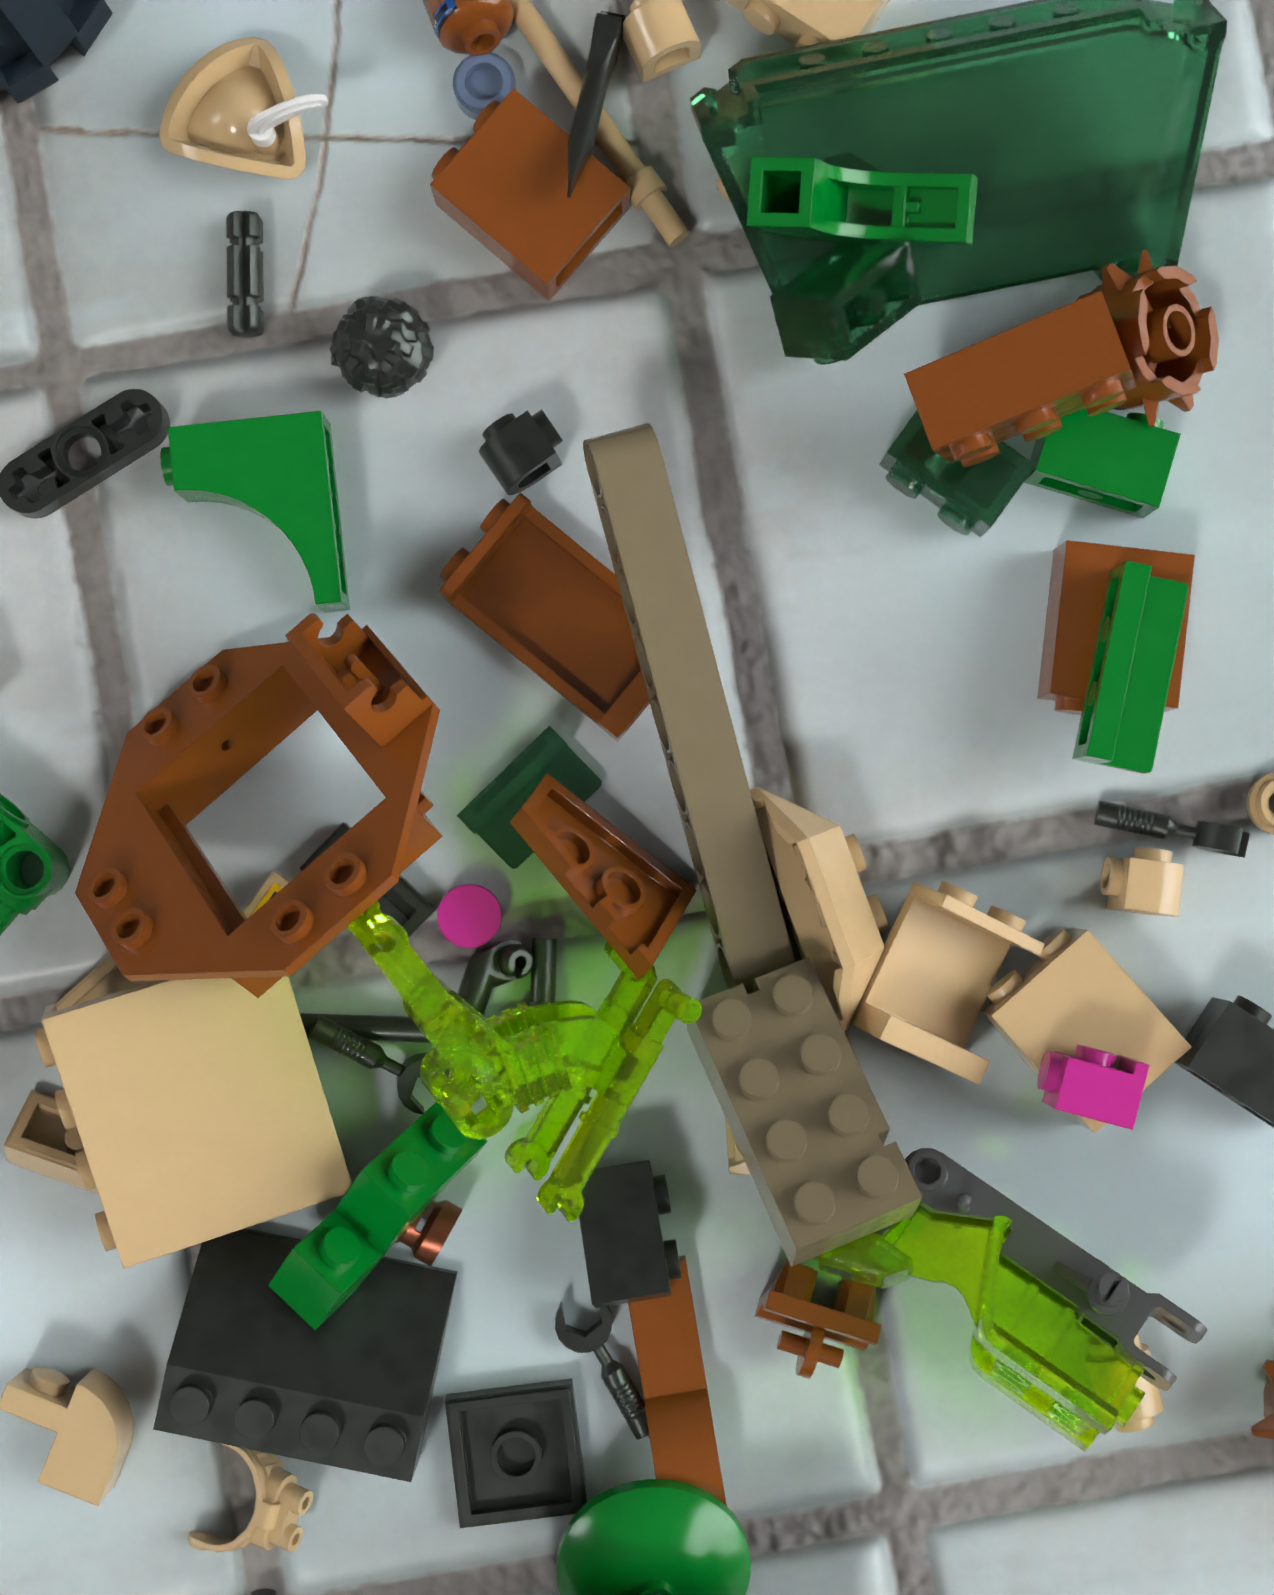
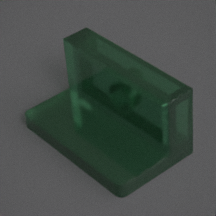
(497, 804)

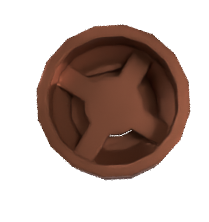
(435, 1232)

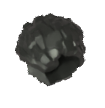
(382, 346)

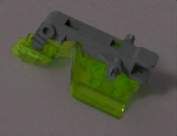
(1033, 1299)

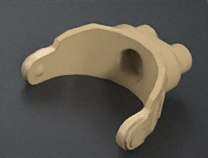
(276, 1508)

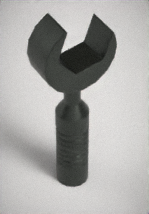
(1205, 836)
(371, 1056)
(612, 1372)

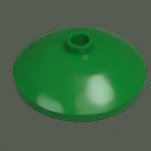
(654, 1541)

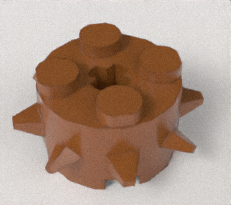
(1161, 333)

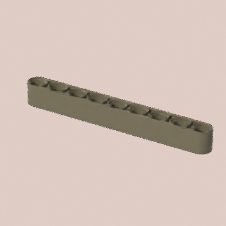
(688, 702)

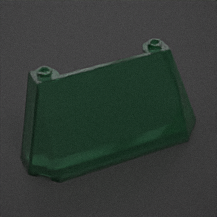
(1061, 108)

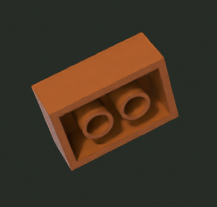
(1022, 381)

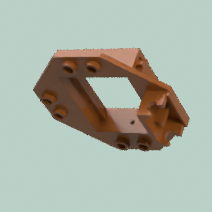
(150, 880)

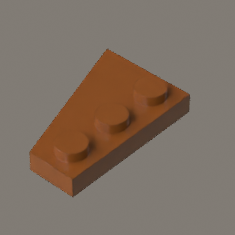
(605, 872)

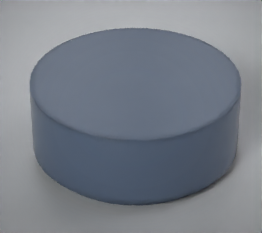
(481, 81)

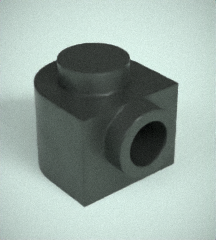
(520, 450)

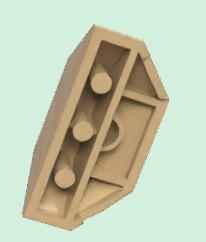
(823, 897)

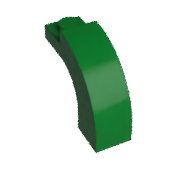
(845, 204)

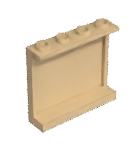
(192, 1111)

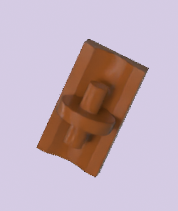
(846, 1323)

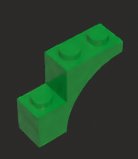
(373, 1215)

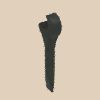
(601, 61)

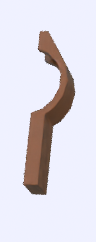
(676, 1388)

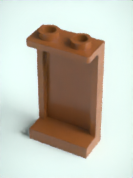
(551, 612)

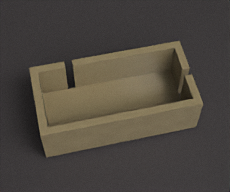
(802, 1112)

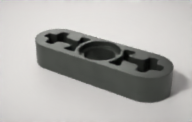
(52, 491)

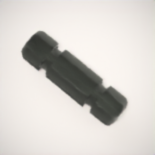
(245, 274)

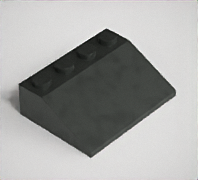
(270, 1383)

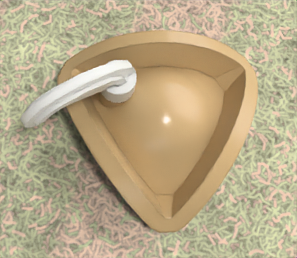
(239, 112)

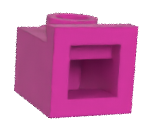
(1092, 1085)

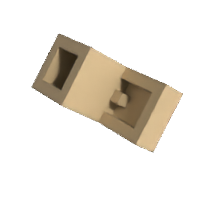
(90, 1425)

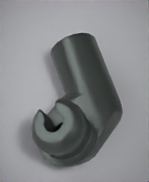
(493, 968)

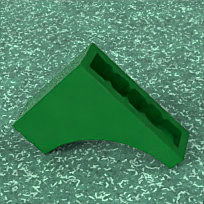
(278, 471)

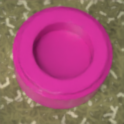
(469, 916)

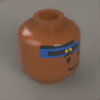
(470, 25)

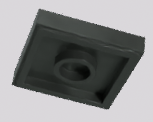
(516, 1453)

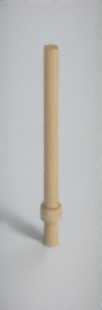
(645, 184)

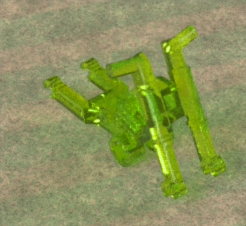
(533, 1055)

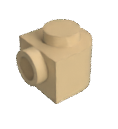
(660, 37)
(1143, 882)

